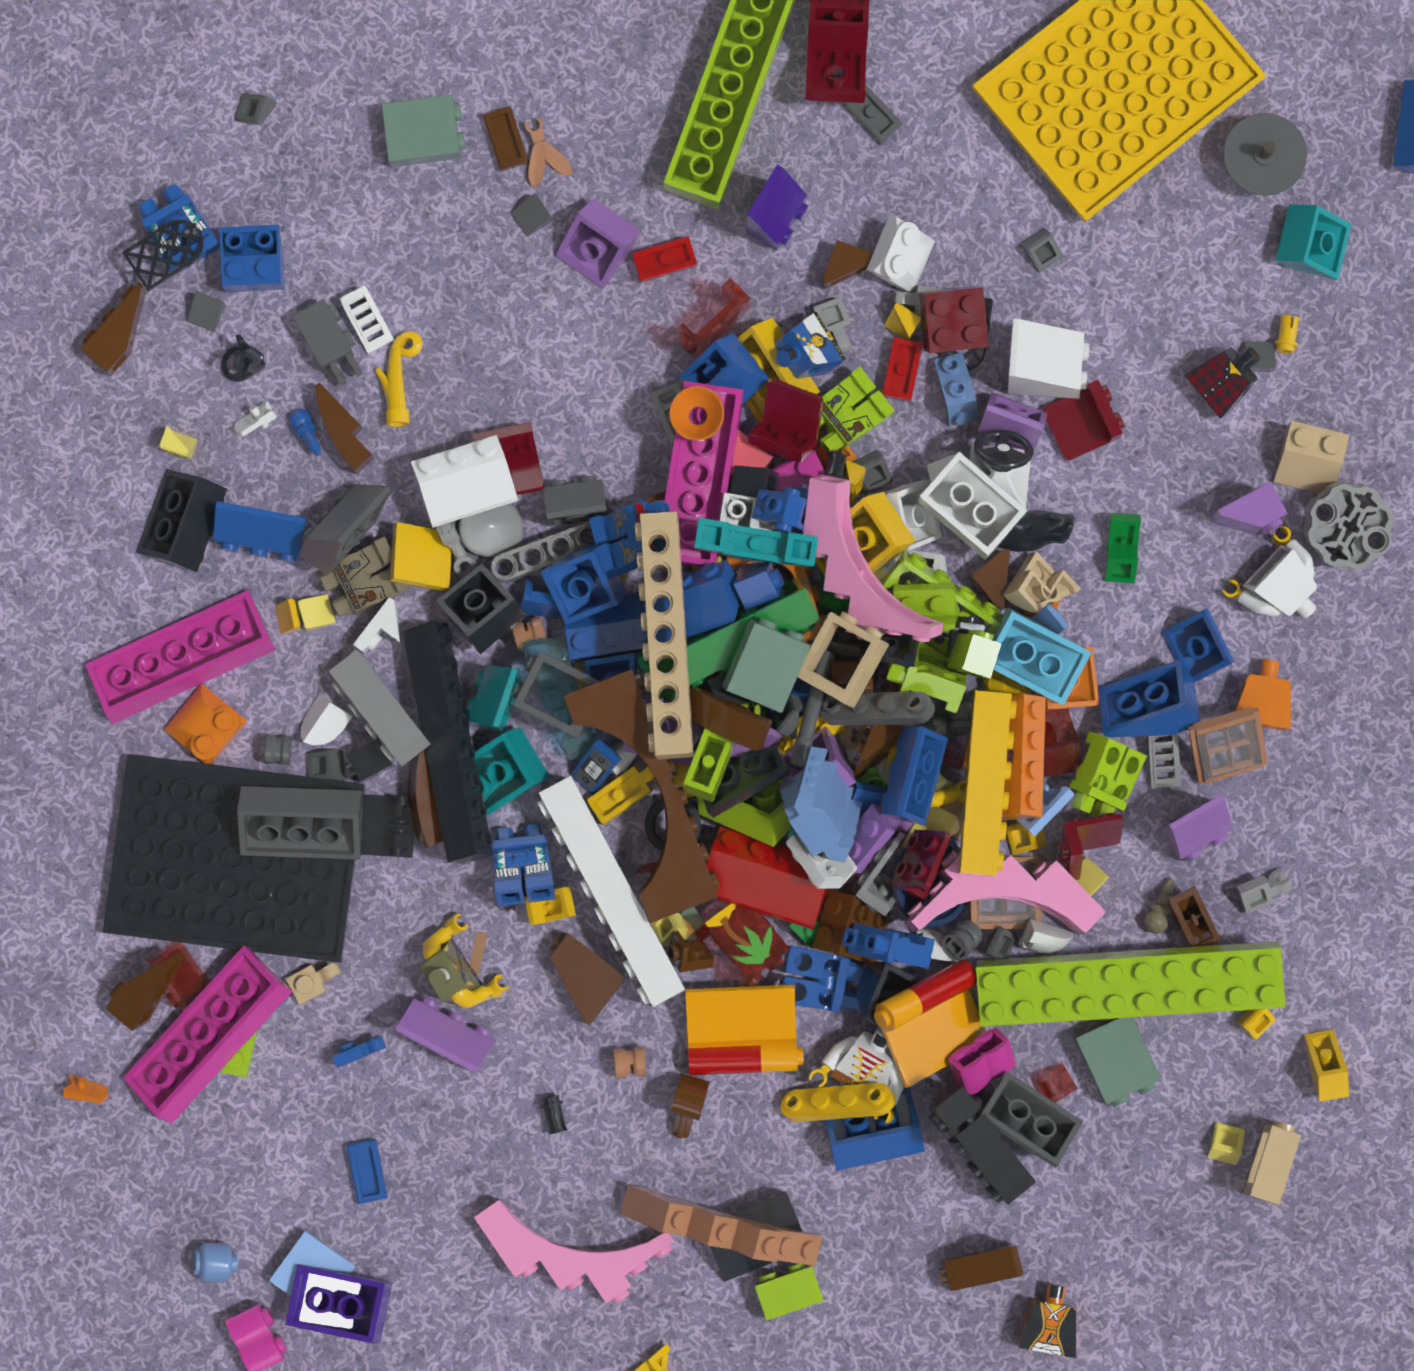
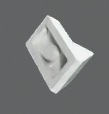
(384, 620)

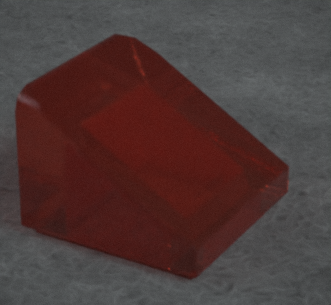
(1055, 1083)

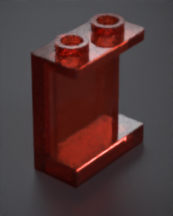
(738, 306)

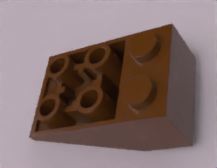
(876, 742)

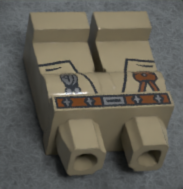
(356, 578)

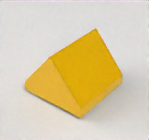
(1256, 1022)

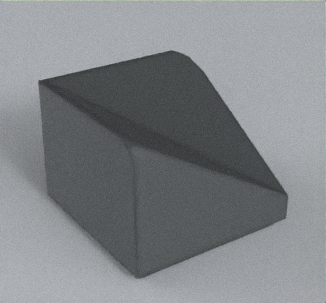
(788, 720)

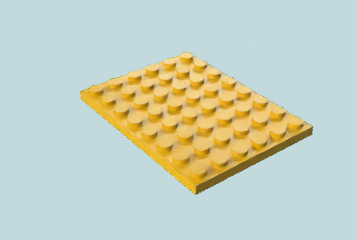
(1116, 92)

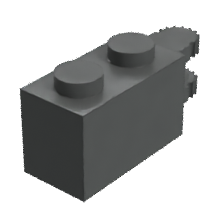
(326, 338)

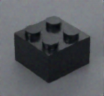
(481, 608)

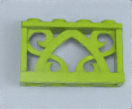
(964, 596)

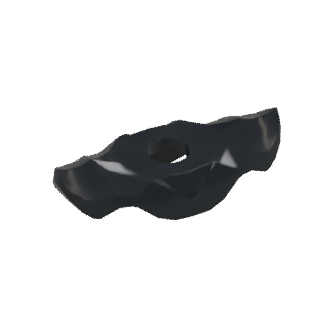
(1045, 529)

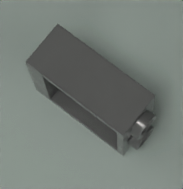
(522, 690)

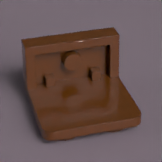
(839, 913)

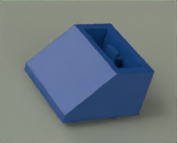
(251, 258)
(727, 365)

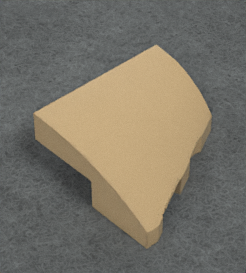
(1039, 584)

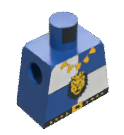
(809, 349)

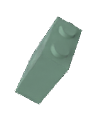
(423, 130)
(766, 664)
(1118, 1060)

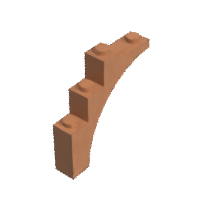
(719, 1229)

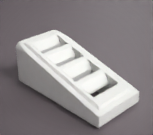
(354, 297)

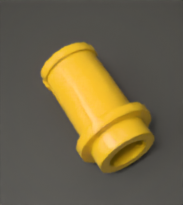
(1287, 334)

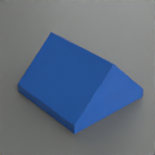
(1198, 645)

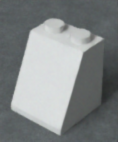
(1046, 360)

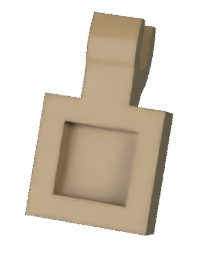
(309, 983)

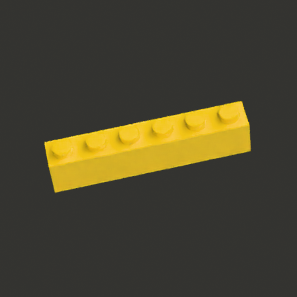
(985, 783)

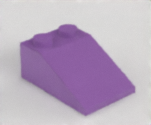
(1197, 828)

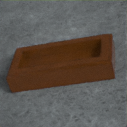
(505, 138)

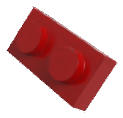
(664, 259)
(902, 369)

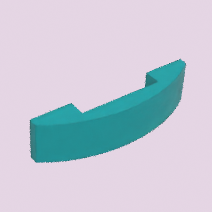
(755, 543)

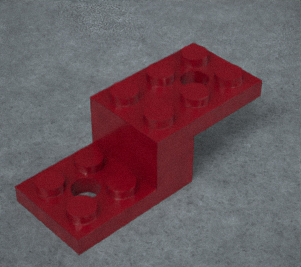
(837, 47)

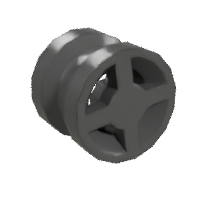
(962, 720)
(278, 749)

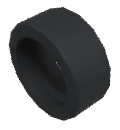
(651, 817)

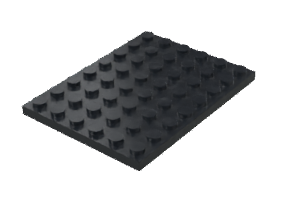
(184, 876)

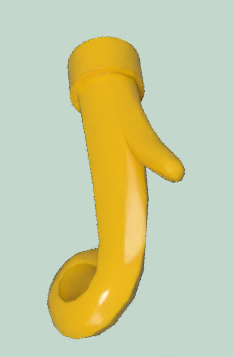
(397, 413)

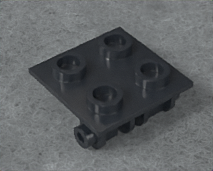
(387, 827)

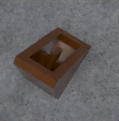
(845, 263)
(992, 579)
(1193, 918)

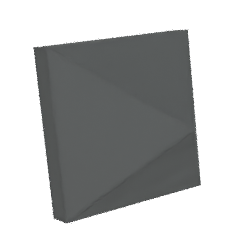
(1000, 943)

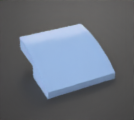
(310, 1253)

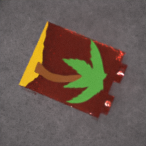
(746, 941)

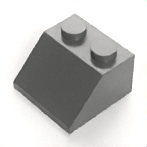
(574, 501)

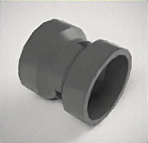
(962, 940)

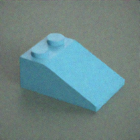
(1038, 656)

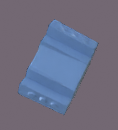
(822, 807)

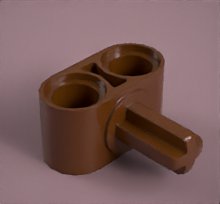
(688, 1104)

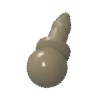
(1156, 920)

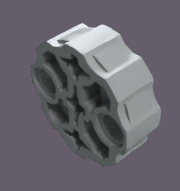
(1334, 497)

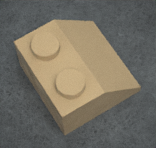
(1310, 457)

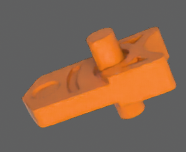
(81, 1089)

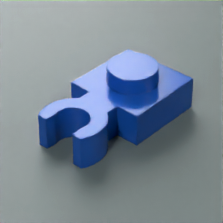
(350, 1053)

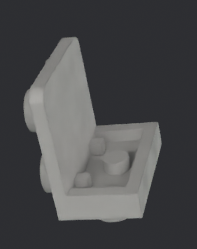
(876, 883)

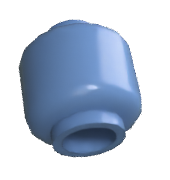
(214, 1262)

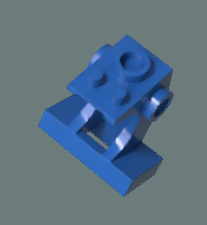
(782, 508)

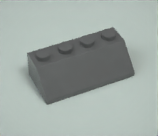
(300, 822)

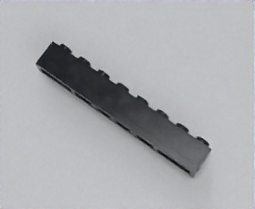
(451, 749)

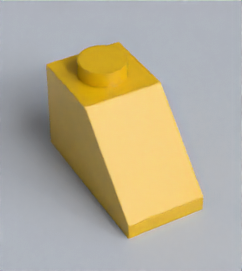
(1327, 1065)

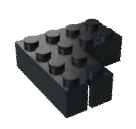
(981, 1144)

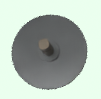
(1265, 154)

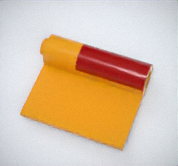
(930, 1021)
(742, 1030)

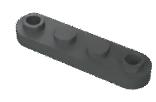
(879, 709)

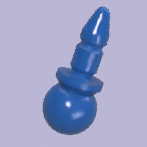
(301, 422)

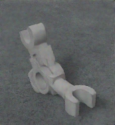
(450, 536)

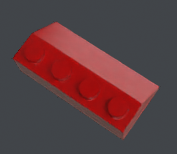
(764, 879)

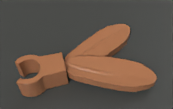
(542, 153)

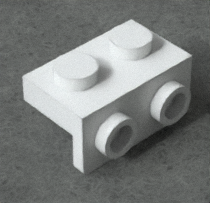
(820, 870)

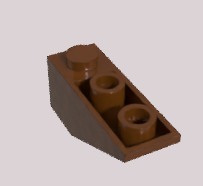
(114, 339)

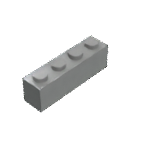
(379, 708)

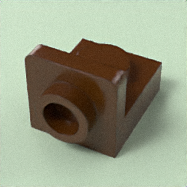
(688, 955)

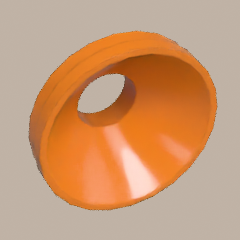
(694, 398)

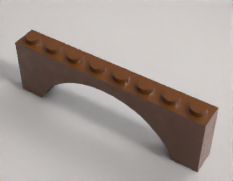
(681, 872)

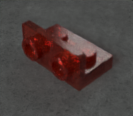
(188, 980)

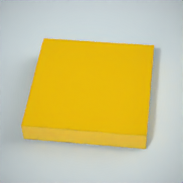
(419, 557)

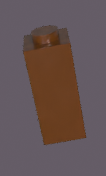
(585, 975)
(981, 1267)

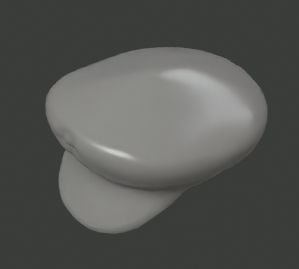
(491, 531)

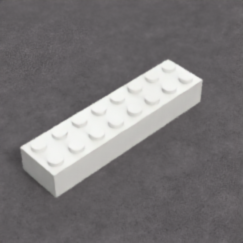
(612, 892)

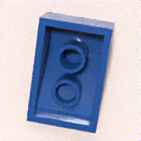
(1150, 703)

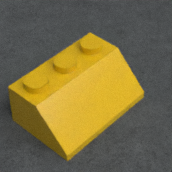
(760, 343)

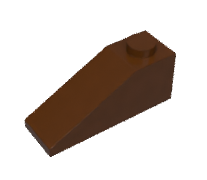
(139, 997)

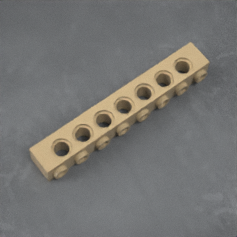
(665, 527)

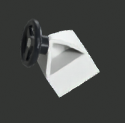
(1003, 463)

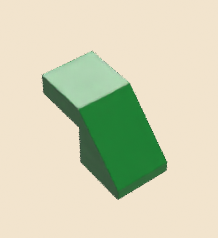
(1122, 548)

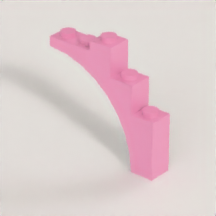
(847, 570)
(1049, 890)
(607, 1270)

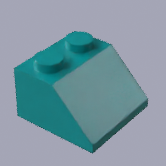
(1313, 241)

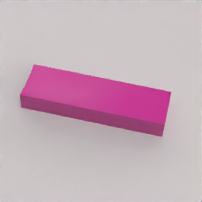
(702, 473)
(179, 657)
(207, 1035)

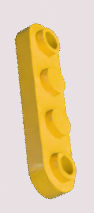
(837, 1102)

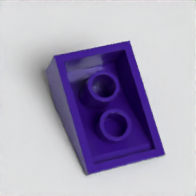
(776, 209)
(339, 1304)

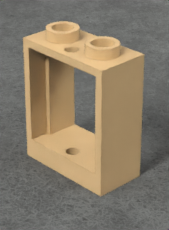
(863, 672)
(1272, 1162)

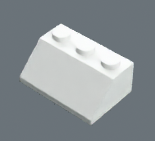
(464, 481)
(972, 505)

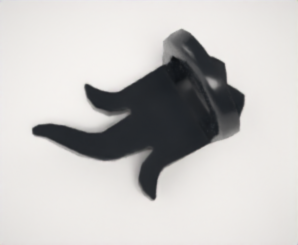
(244, 353)

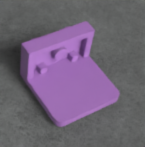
(872, 834)

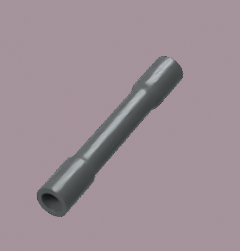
(810, 716)

